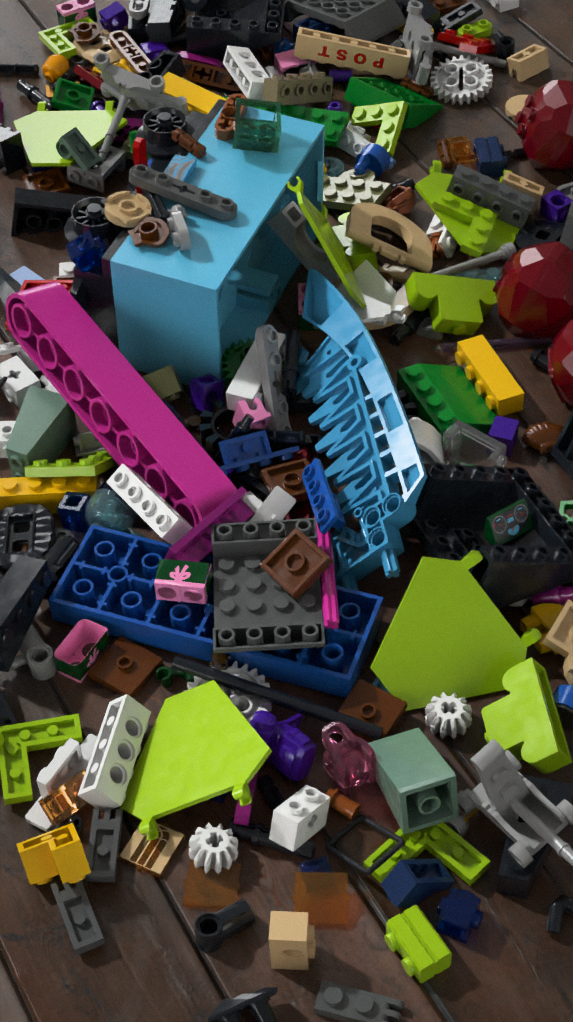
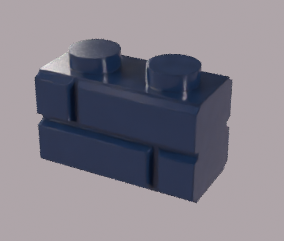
(490, 156)

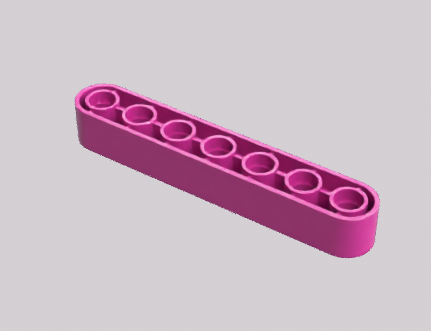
(115, 400)

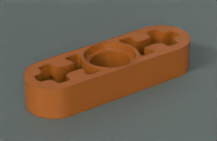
(223, 119)

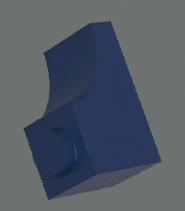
(416, 880)

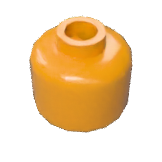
(55, 67)

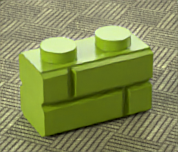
(418, 944)

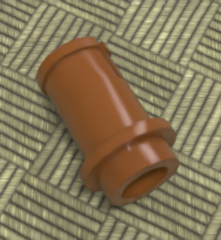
(436, 248)
(343, 804)

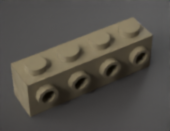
(298, 89)

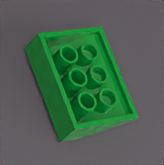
(372, 90)
(444, 396)

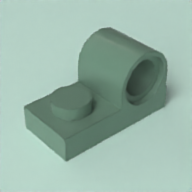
(76, 146)

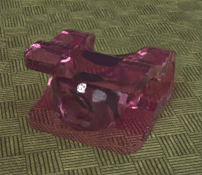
(351, 758)

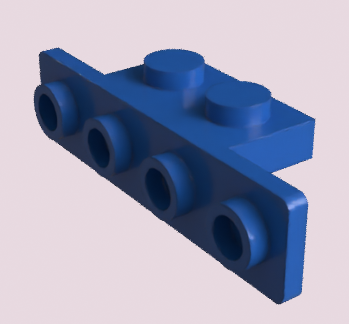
(250, 449)
(322, 500)

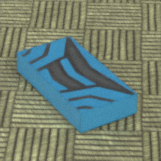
(181, 167)

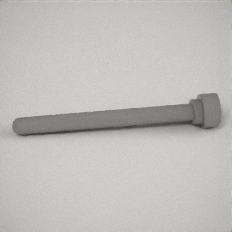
(503, 253)

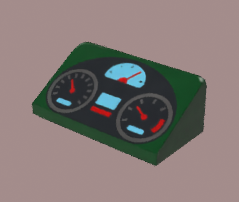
(508, 523)

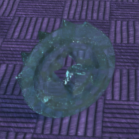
(335, 165)

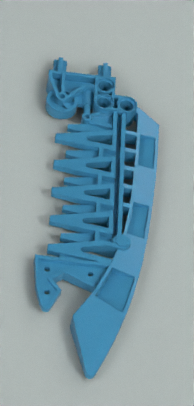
(359, 404)

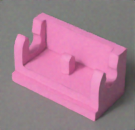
(286, 60)
(260, 415)

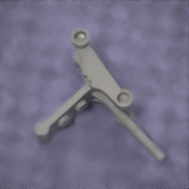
(506, 796)

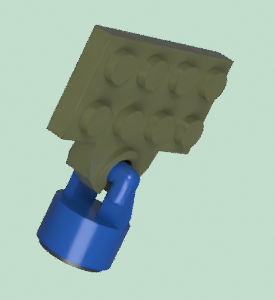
(359, 183)

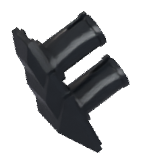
(231, 1009)

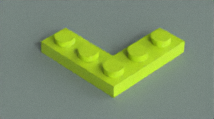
(58, 38)
(387, 115)
(479, 218)
(89, 466)
(29, 737)
(440, 842)

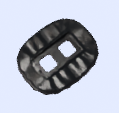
(527, 235)
(39, 536)

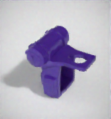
(291, 749)

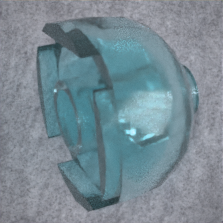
(108, 511)

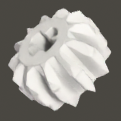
(448, 715)
(213, 848)

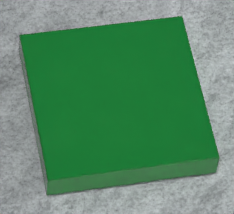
(72, 96)

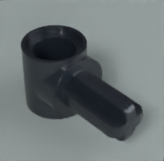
(504, 45)

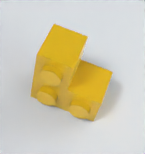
(54, 854)

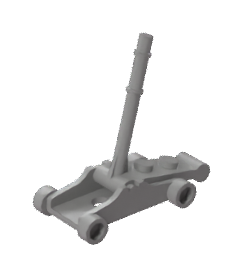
(418, 38)
(132, 92)

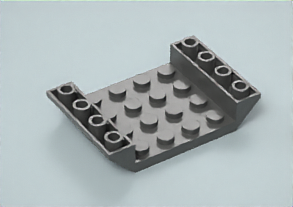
(359, 18)
(248, 603)

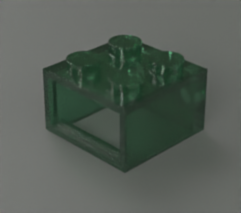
(255, 133)

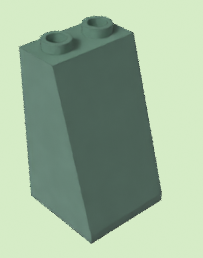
(41, 429)
(415, 780)

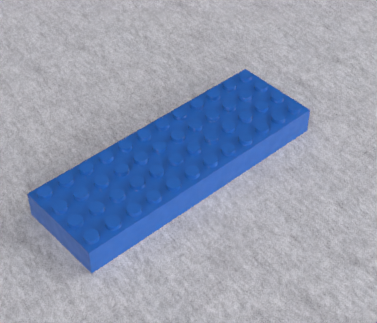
(114, 587)

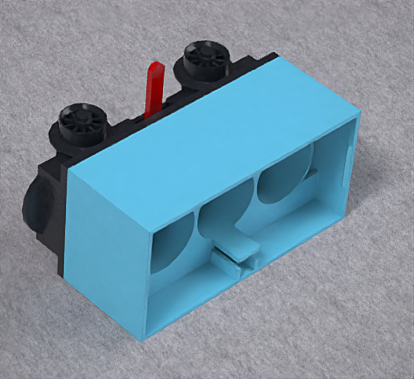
(198, 301)

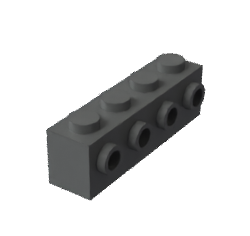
(488, 193)

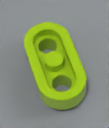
(479, 29)

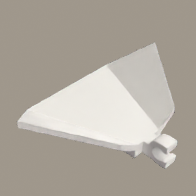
(377, 295)

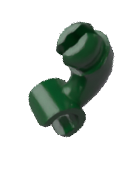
(168, 674)

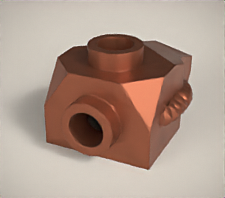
(400, 200)

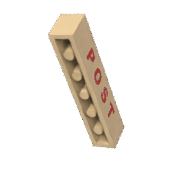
(351, 53)

